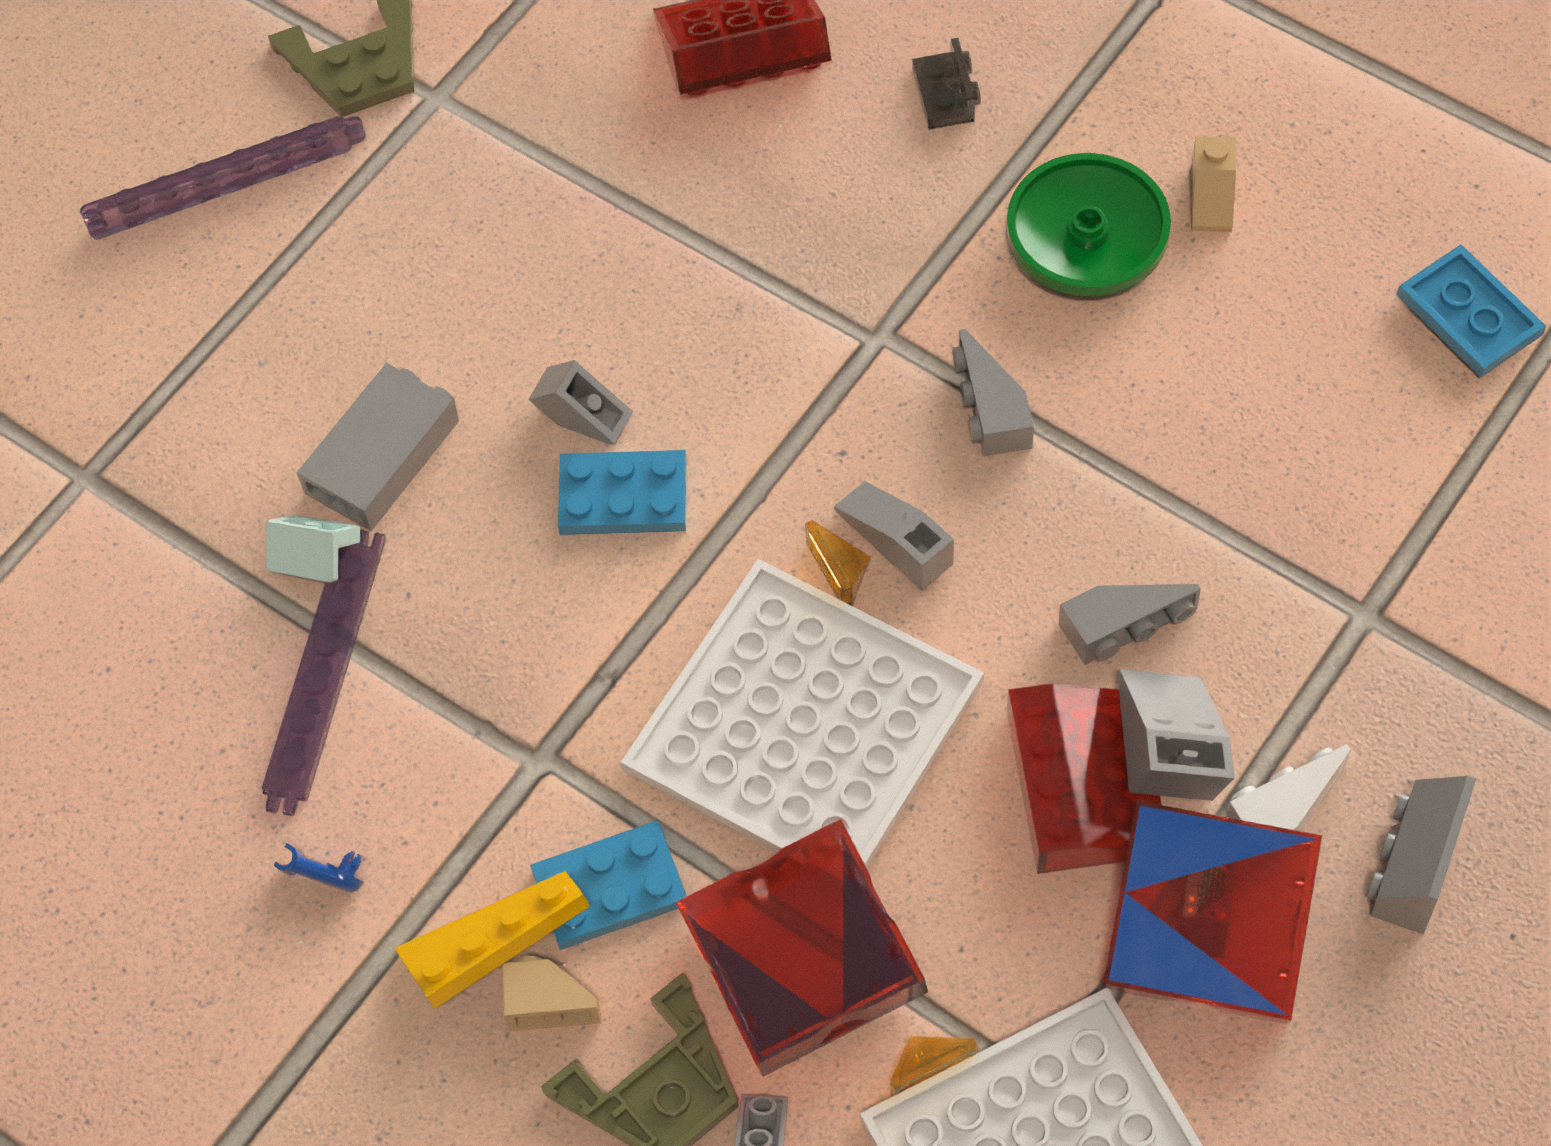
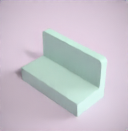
(307, 546)

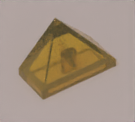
(838, 560)
(927, 1057)

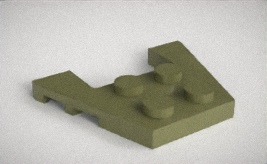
(358, 70)
(669, 1097)

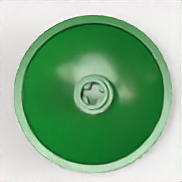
(1088, 224)

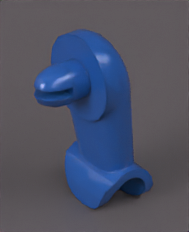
(339, 878)

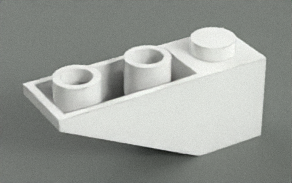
(1291, 794)

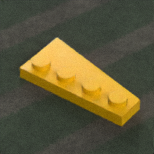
(480, 942)

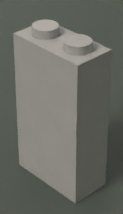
(378, 446)

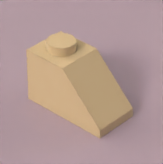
(1213, 183)
(544, 996)

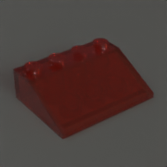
(740, 40)
(1073, 774)

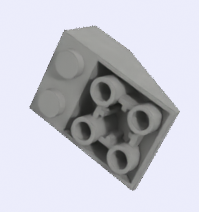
(1173, 736)

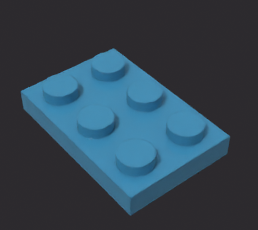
(1471, 310)
(622, 492)
(622, 880)

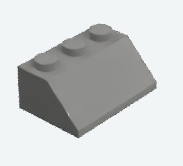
(1420, 851)

